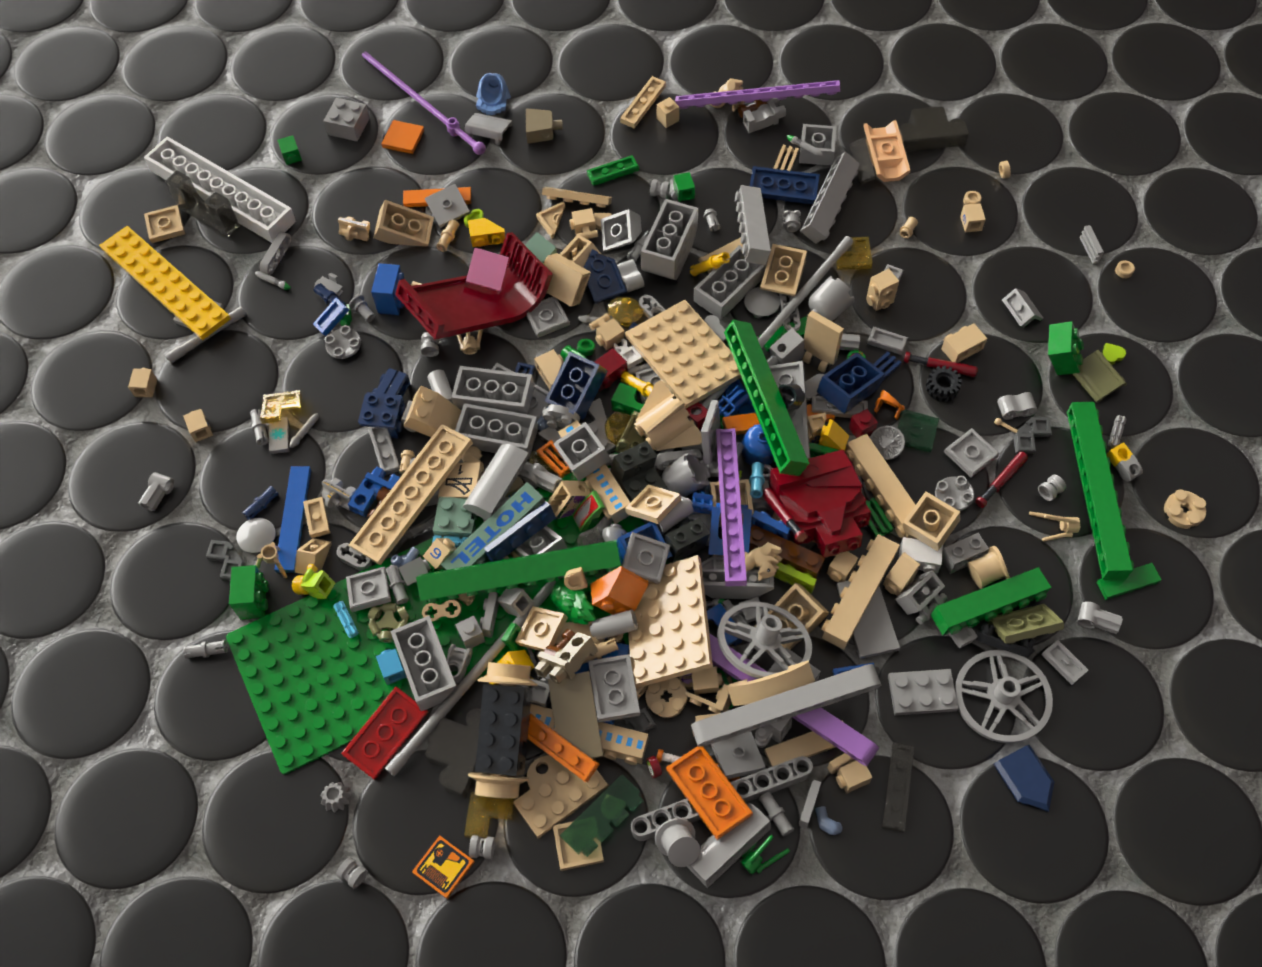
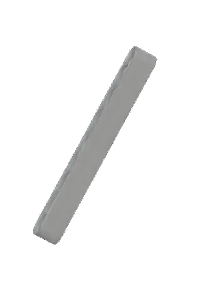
(785, 705)
(748, 782)

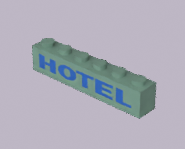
(511, 512)

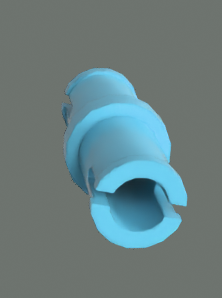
(757, 480)

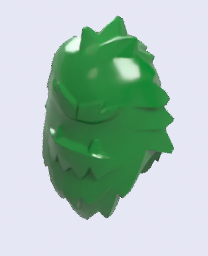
(576, 603)

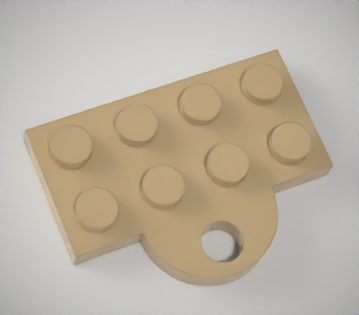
(555, 794)

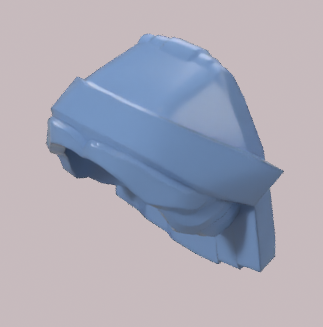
(492, 94)

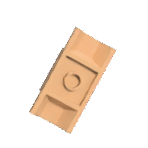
(887, 152)

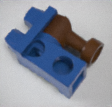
(371, 489)

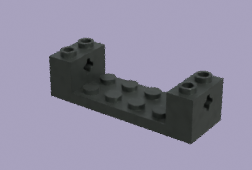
(636, 470)

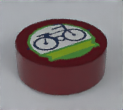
(654, 766)

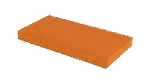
(709, 792)

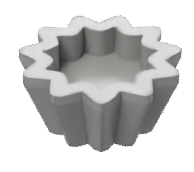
(335, 796)

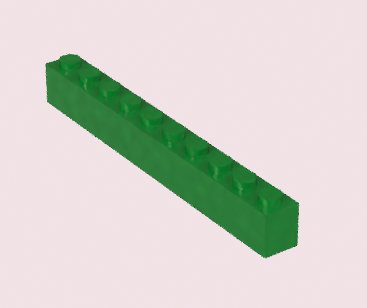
(766, 399)
(1099, 491)
(517, 571)

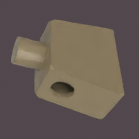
(540, 125)

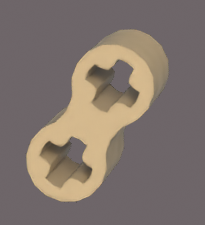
(442, 610)

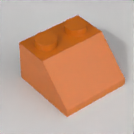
(618, 591)

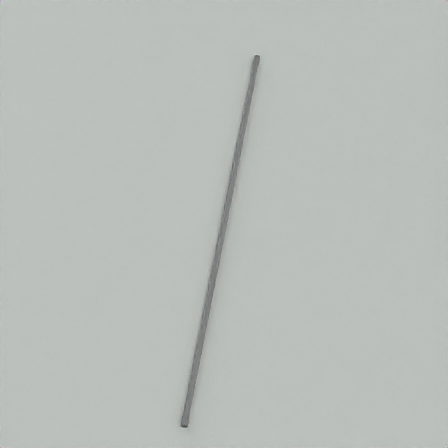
(401, 758)

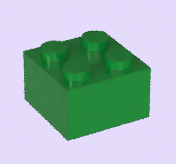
(1065, 348)
(248, 592)

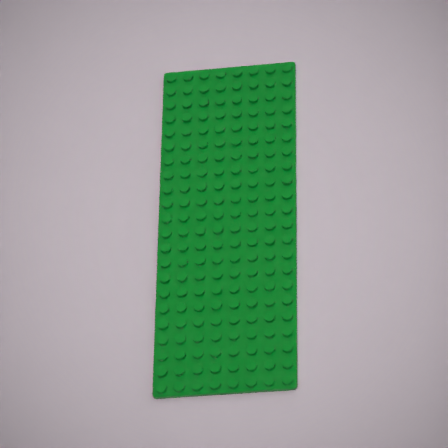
(322, 687)

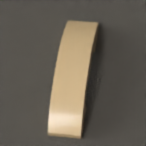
(752, 691)

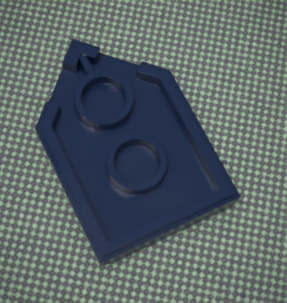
(605, 279)
(1027, 778)

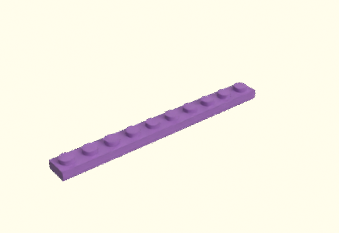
(764, 94)
(730, 508)

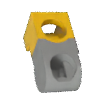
(1125, 462)

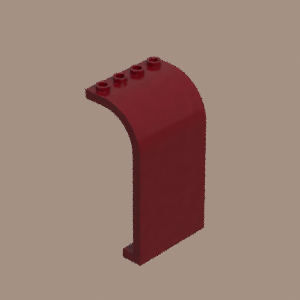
(458, 307)

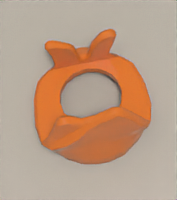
(888, 399)

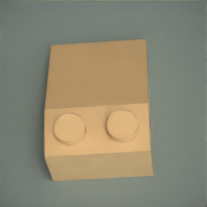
(403, 225)
(784, 270)
(430, 411)
(803, 607)

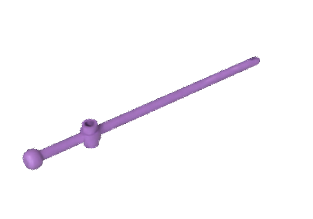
(452, 124)

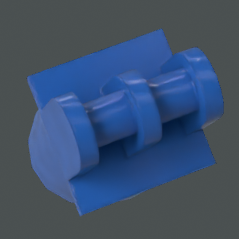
(733, 401)
(702, 502)

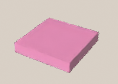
(487, 269)

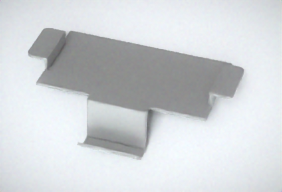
(331, 283)

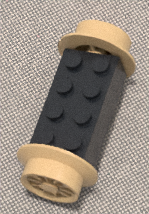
(503, 731)

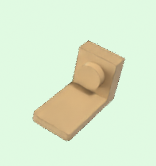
(722, 704)

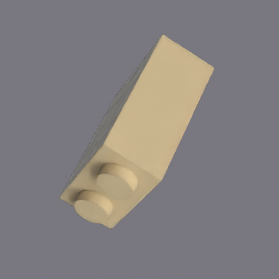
(567, 280)

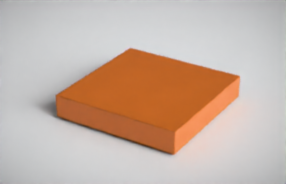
(402, 137)

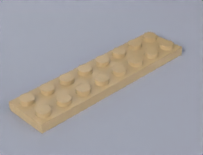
(410, 494)

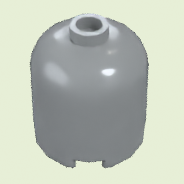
(831, 299)
(686, 474)

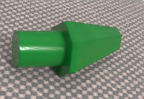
(346, 320)

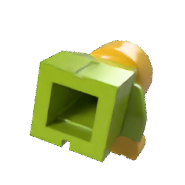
(312, 583)

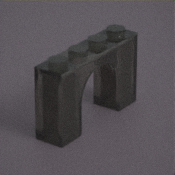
(214, 211)

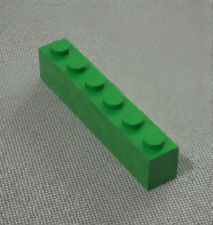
(990, 602)

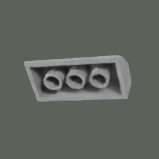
(424, 662)

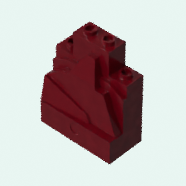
(825, 502)

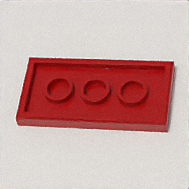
(384, 733)

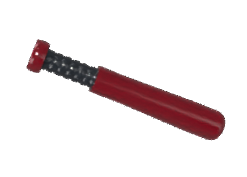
(963, 369)
(1015, 464)
(774, 502)

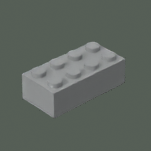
(728, 284)
(493, 389)
(494, 427)

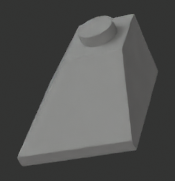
(620, 229)

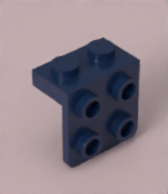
(383, 412)

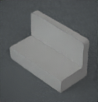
(1021, 307)

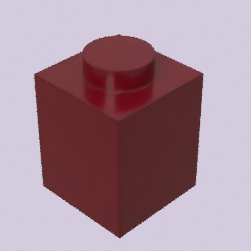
(863, 423)

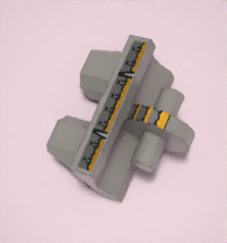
(335, 494)

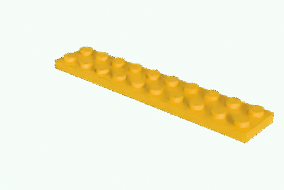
(165, 283)

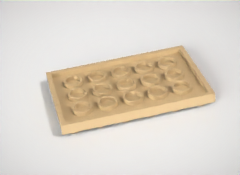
(685, 353)
(671, 626)

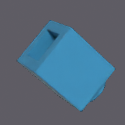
(391, 666)

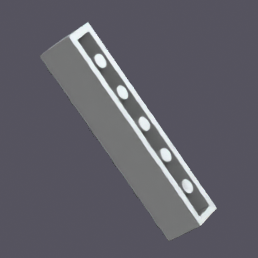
(830, 198)
(752, 225)

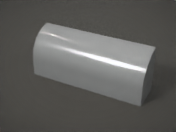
(496, 481)
(721, 854)

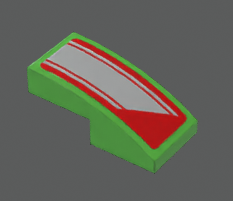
(587, 510)

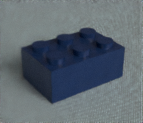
(850, 383)
(576, 384)

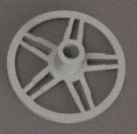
(764, 637)
(1004, 695)

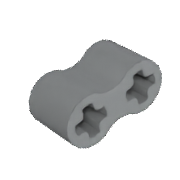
(630, 275)
(1017, 405)

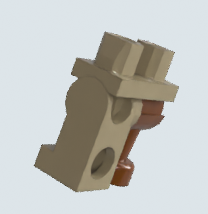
(566, 656)

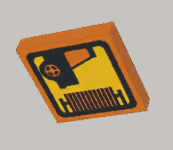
(443, 867)

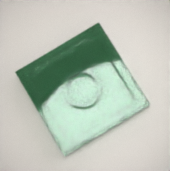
(918, 430)

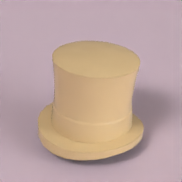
(988, 568)

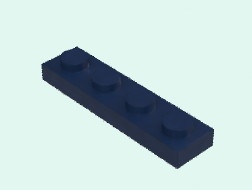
(520, 532)

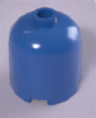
(756, 449)

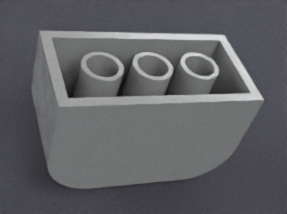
(670, 240)

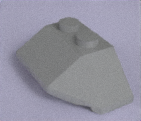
(715, 582)

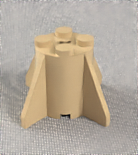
(665, 421)

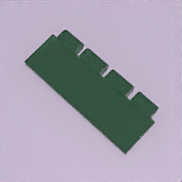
(596, 818)

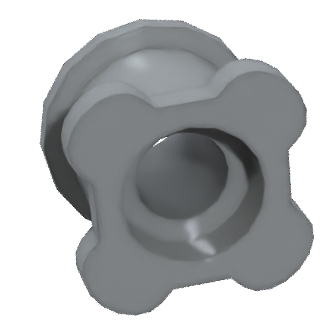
(792, 220)

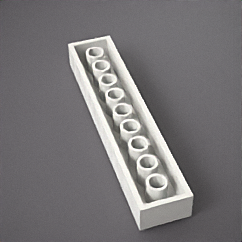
(251, 206)

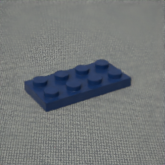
(785, 184)

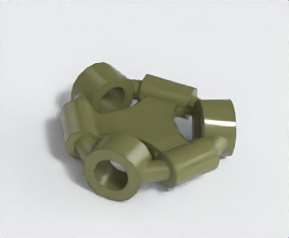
(387, 622)

